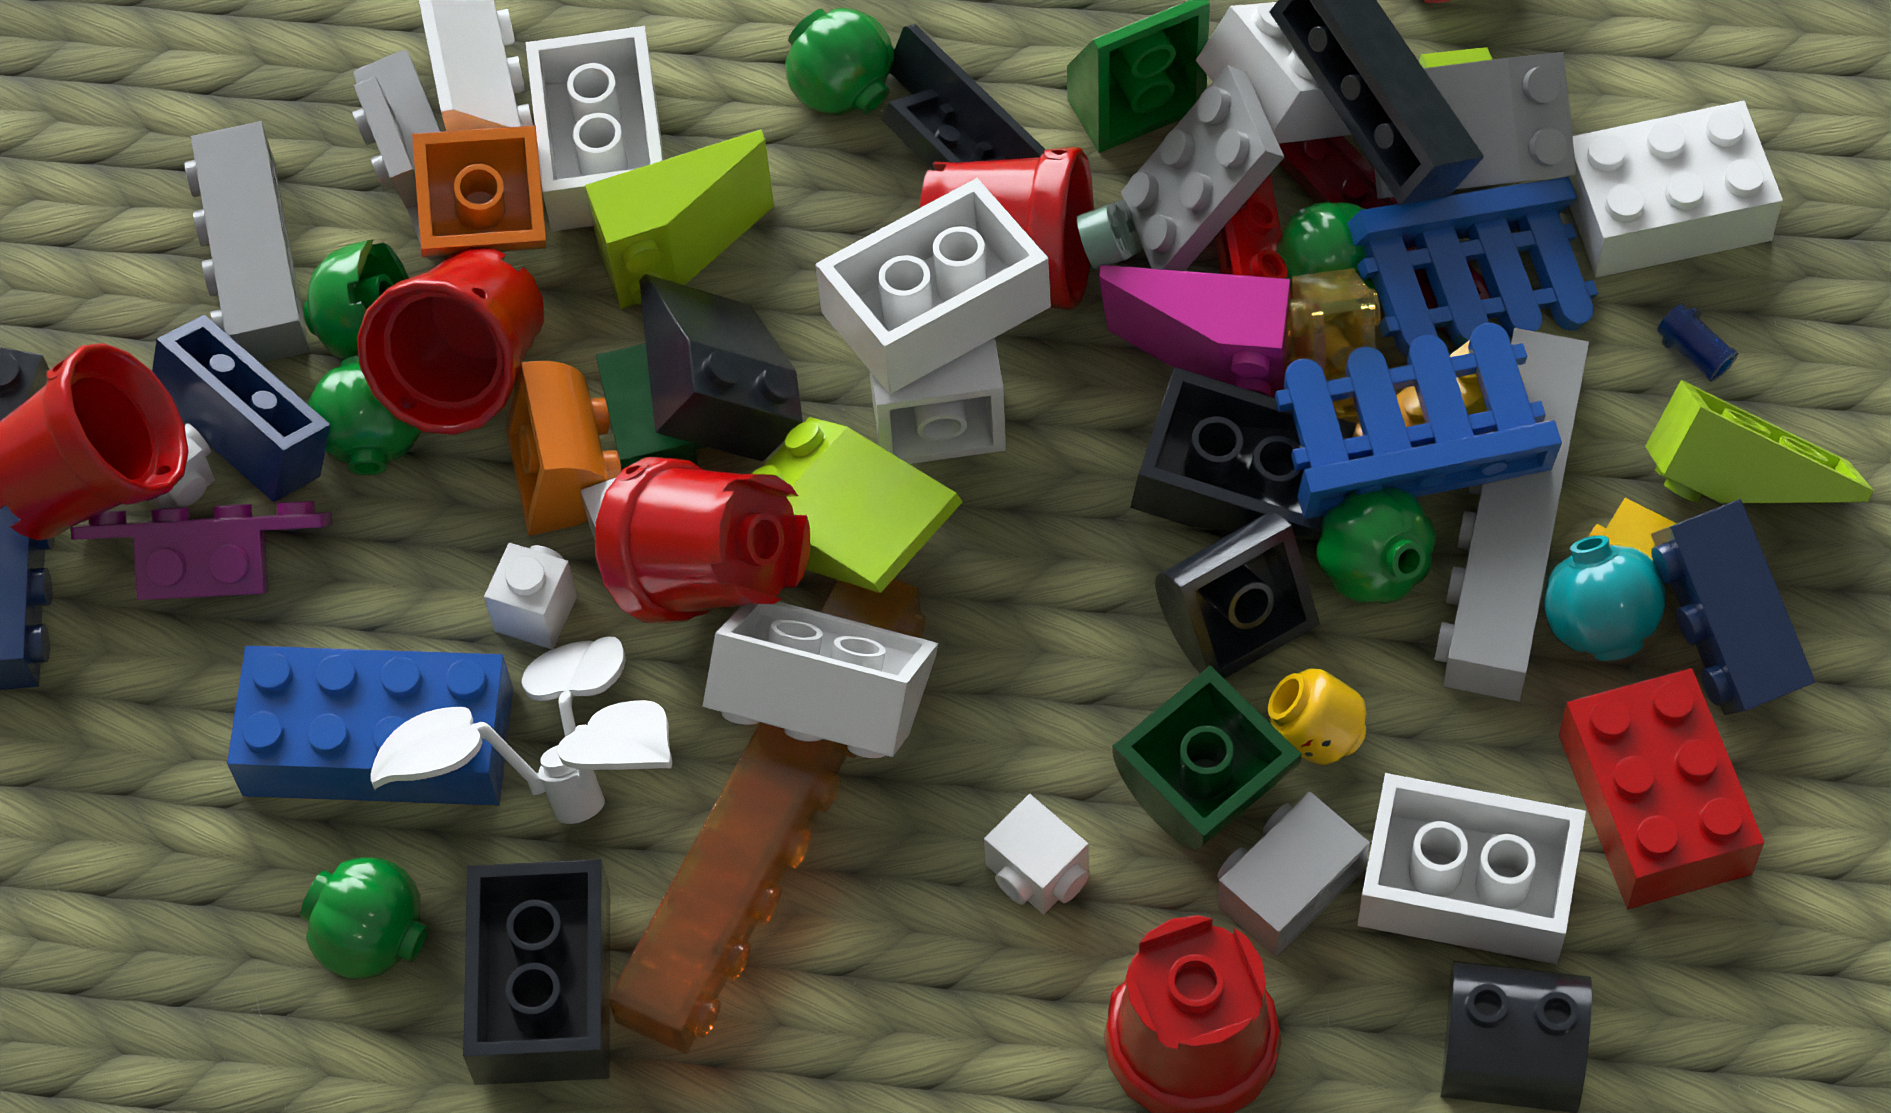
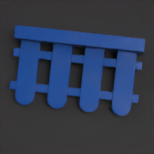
(1487, 221)
(1454, 454)

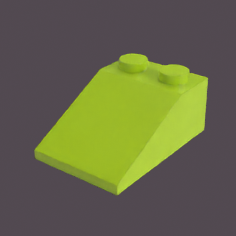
(678, 212)
(1734, 455)
(860, 502)

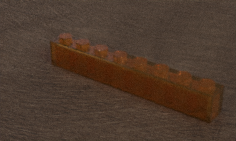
(741, 856)

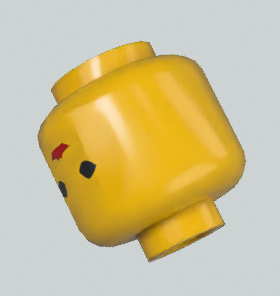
(1318, 715)

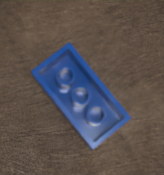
(320, 715)

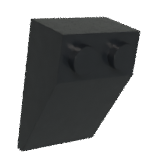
(716, 371)
(1222, 458)

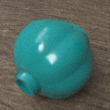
(1604, 599)

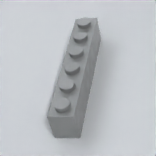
(1511, 540)

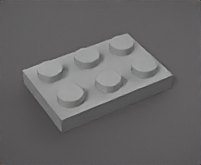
(1202, 172)

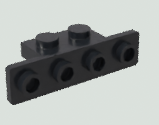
(948, 111)

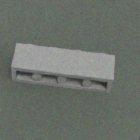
(247, 242)

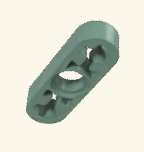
(1108, 234)

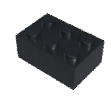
(537, 972)

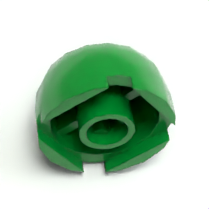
(344, 290)

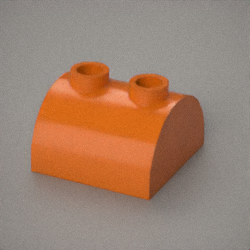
(479, 190)
(557, 444)

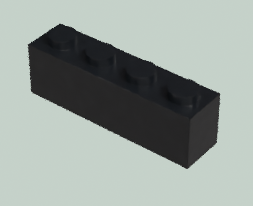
(1381, 95)

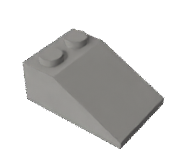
(1513, 114)

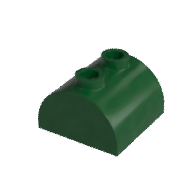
(1202, 759)

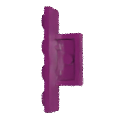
(201, 554)

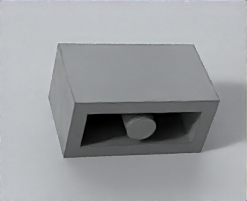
(1291, 872)

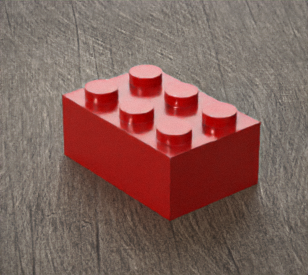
(1660, 788)

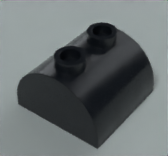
(1238, 597)
(1516, 1036)

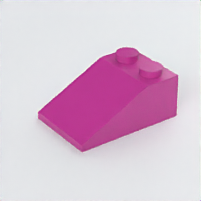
(1204, 322)

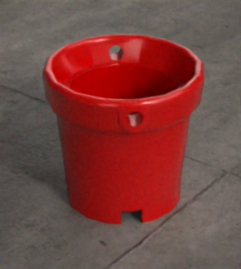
(1045, 202)
(451, 341)
(89, 442)
(697, 540)
(1193, 1021)

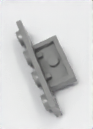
(390, 112)

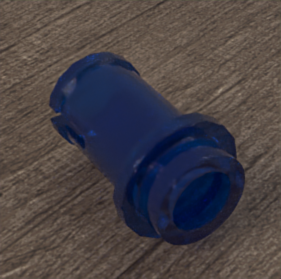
(1696, 341)

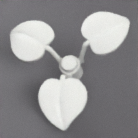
(615, 738)

